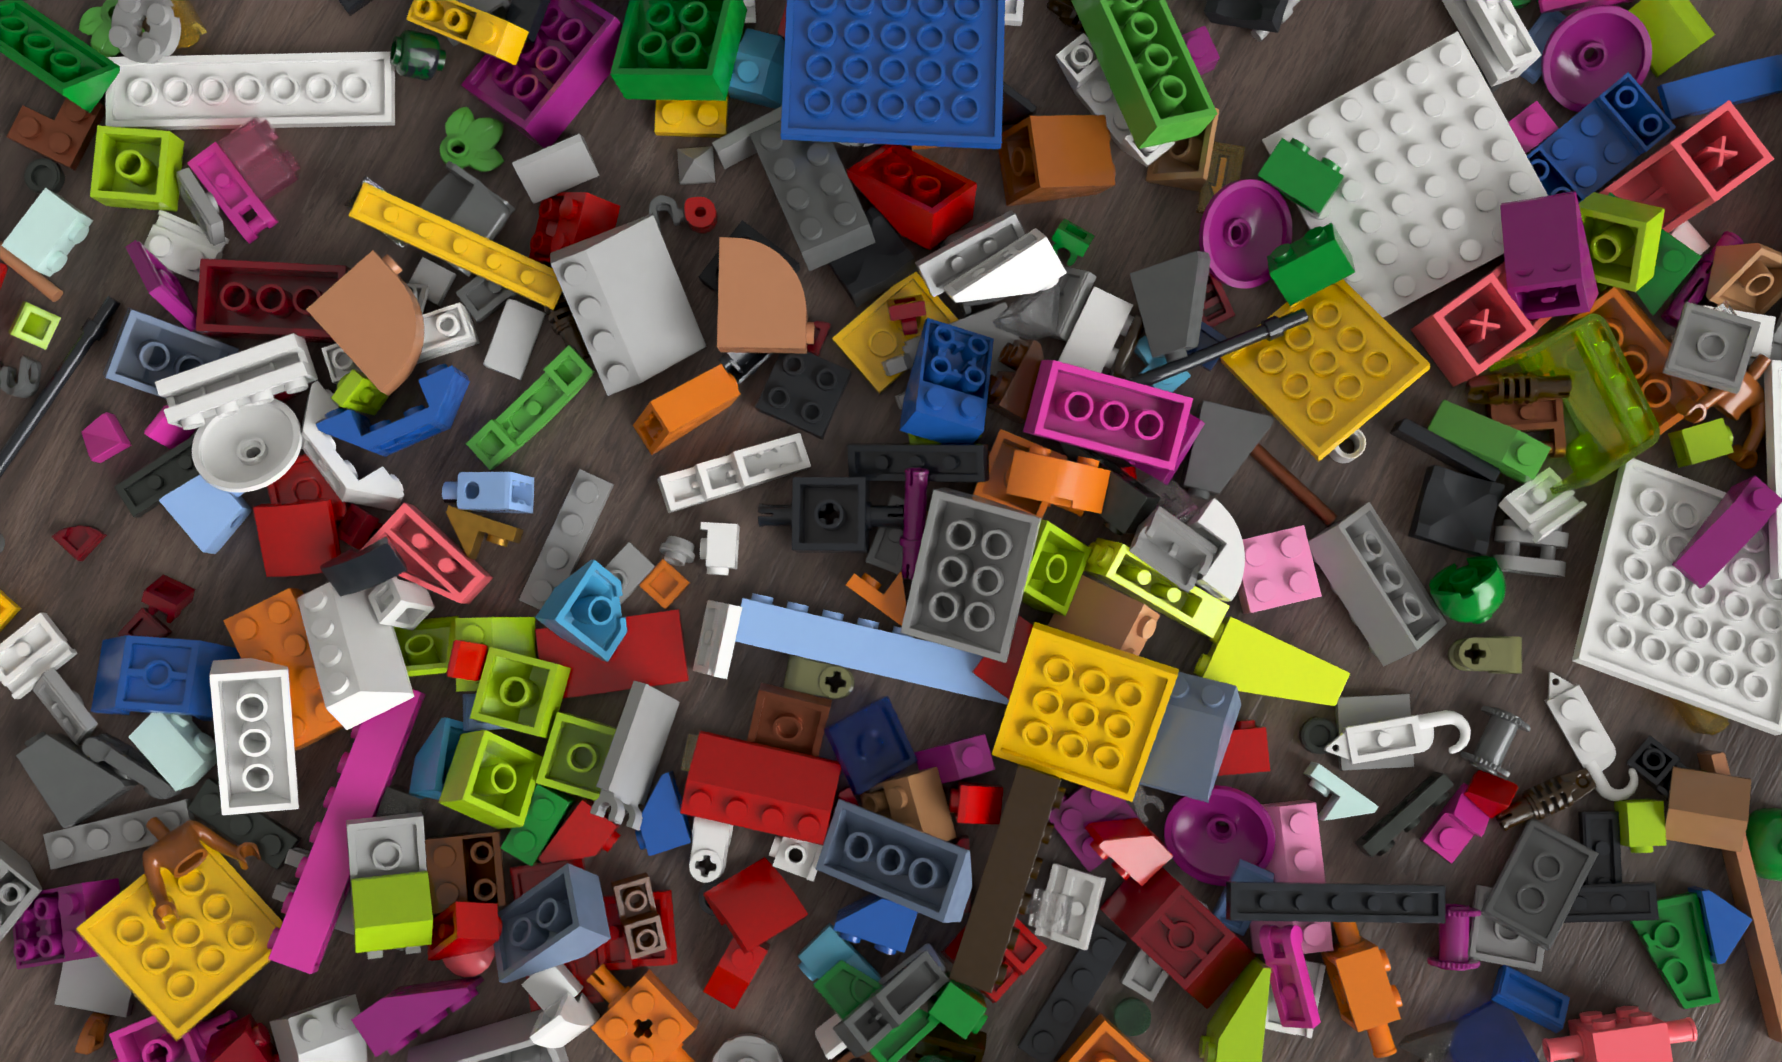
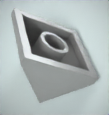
(556, 168)

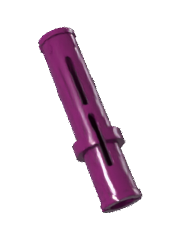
(1673, 312)
(914, 517)

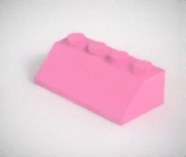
(1296, 859)

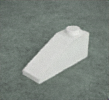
(1015, 270)

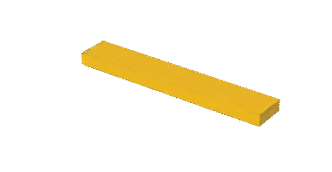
(456, 245)

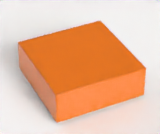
(664, 584)

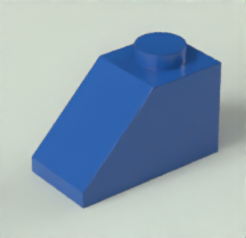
(662, 822)

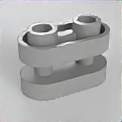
(1544, 566)

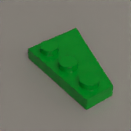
(1671, 267)
(1680, 950)
(847, 987)

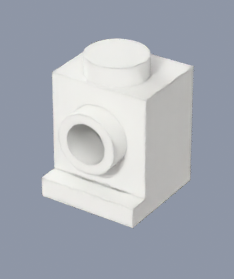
(720, 547)
(400, 603)
(804, 867)

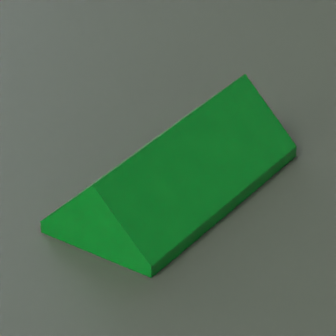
(54, 54)

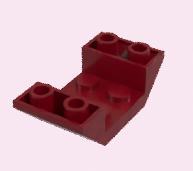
(1179, 934)

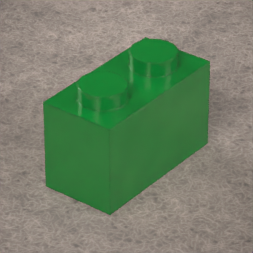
(1301, 176)
(1310, 263)
(543, 820)
(958, 1007)

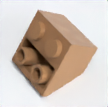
(913, 800)

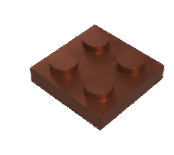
(789, 719)

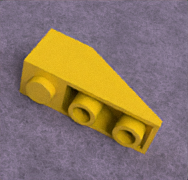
(470, 27)

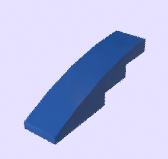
(1711, 89)

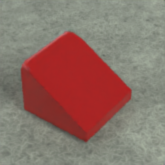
(467, 660)
(1490, 793)

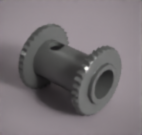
(1495, 741)

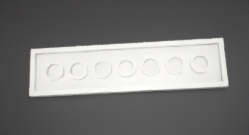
(234, 88)

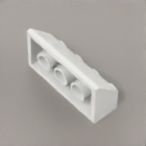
(353, 655)
(253, 736)

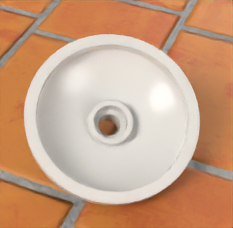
(227, 445)

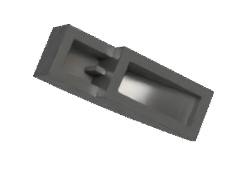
(890, 1004)

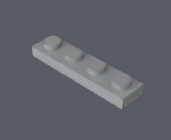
(567, 537)
(112, 834)

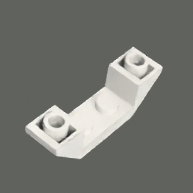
(1093, 90)
(374, 490)

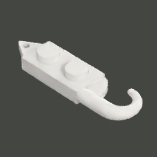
(1586, 735)
(1396, 736)

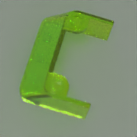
(1603, 400)

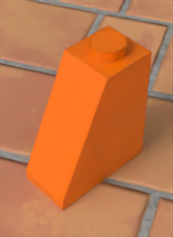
(686, 408)

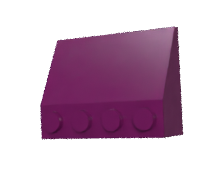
(553, 73)

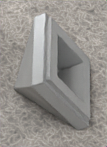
(696, 165)

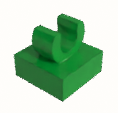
(1072, 238)

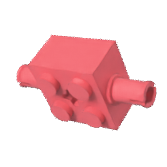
(1619, 1037)

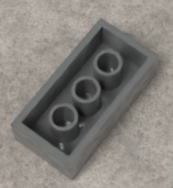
(813, 196)

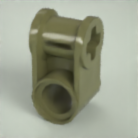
(1491, 654)
(812, 678)

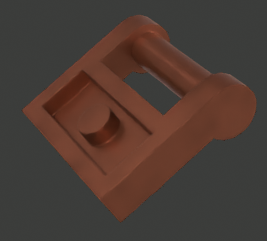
(1539, 416)

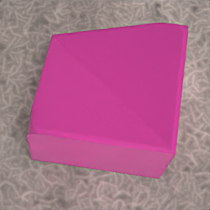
(105, 438)

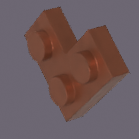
(61, 138)

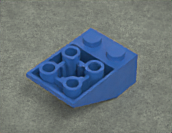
(948, 385)

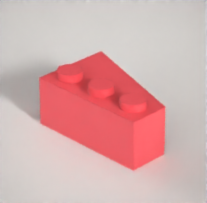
(432, 556)

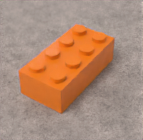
(277, 635)

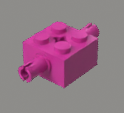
(145, 1038)

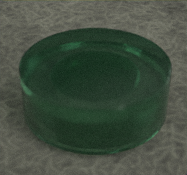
(1132, 1016)

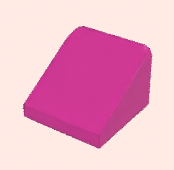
(165, 433)

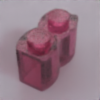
(259, 158)

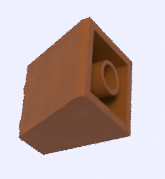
(1056, 158)

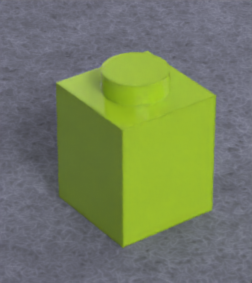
(1701, 442)
(1641, 824)

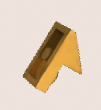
(472, 528)

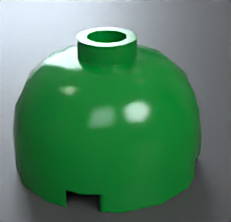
(1470, 591)
(1765, 842)

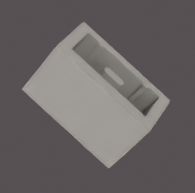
(17, 887)

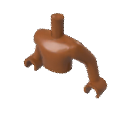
(1733, 406)
(180, 854)

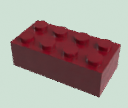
(262, 299)

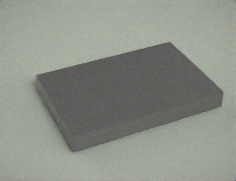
(1539, 884)

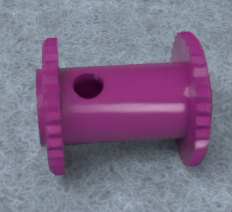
(1455, 939)

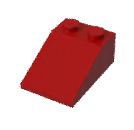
(915, 193)

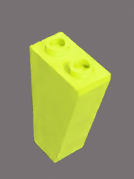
(1129, 574)
(1269, 666)

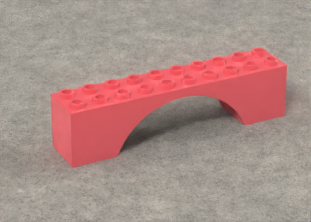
(1680, 176)

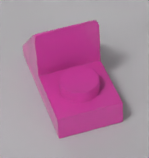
(1455, 826)

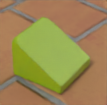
(34, 325)

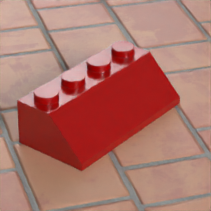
(761, 787)

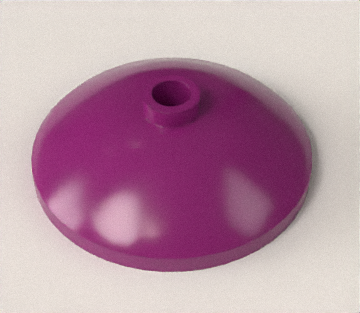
(1619, 47)
(1259, 226)
(1213, 850)

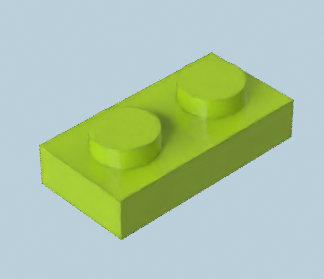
(359, 393)

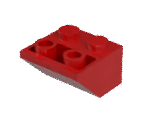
(568, 220)

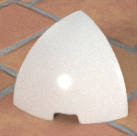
(1228, 562)

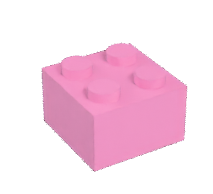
(1277, 571)

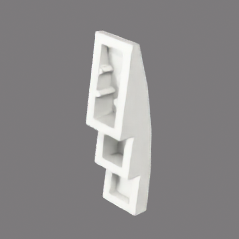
(734, 472)

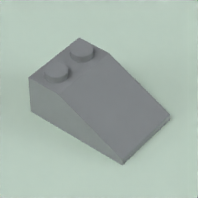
(321, 1033)

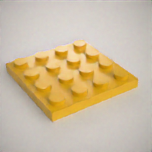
(1329, 371)
(1084, 711)
(197, 958)

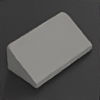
(514, 339)

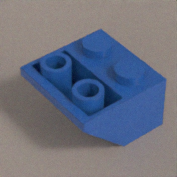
(877, 922)

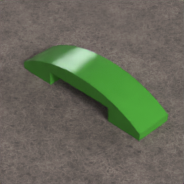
(532, 409)

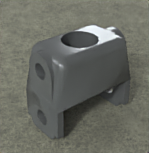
(468, 204)

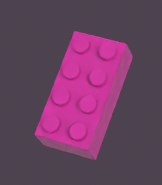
(1107, 414)

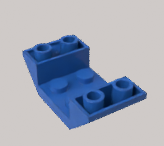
(1600, 140)
(444, 392)
(157, 676)

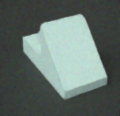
(1345, 799)

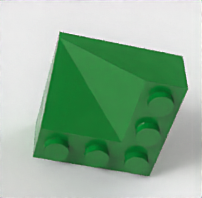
(678, 49)

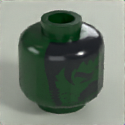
(417, 55)

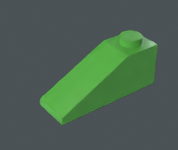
(1494, 442)

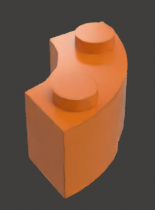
(1057, 480)

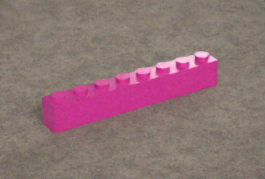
(325, 873)

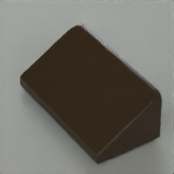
(948, 1043)

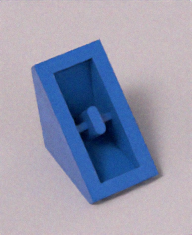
(1722, 924)

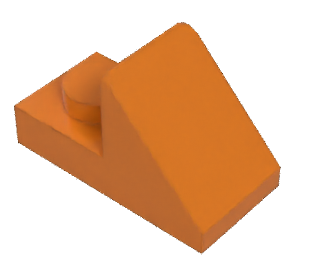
(891, 603)

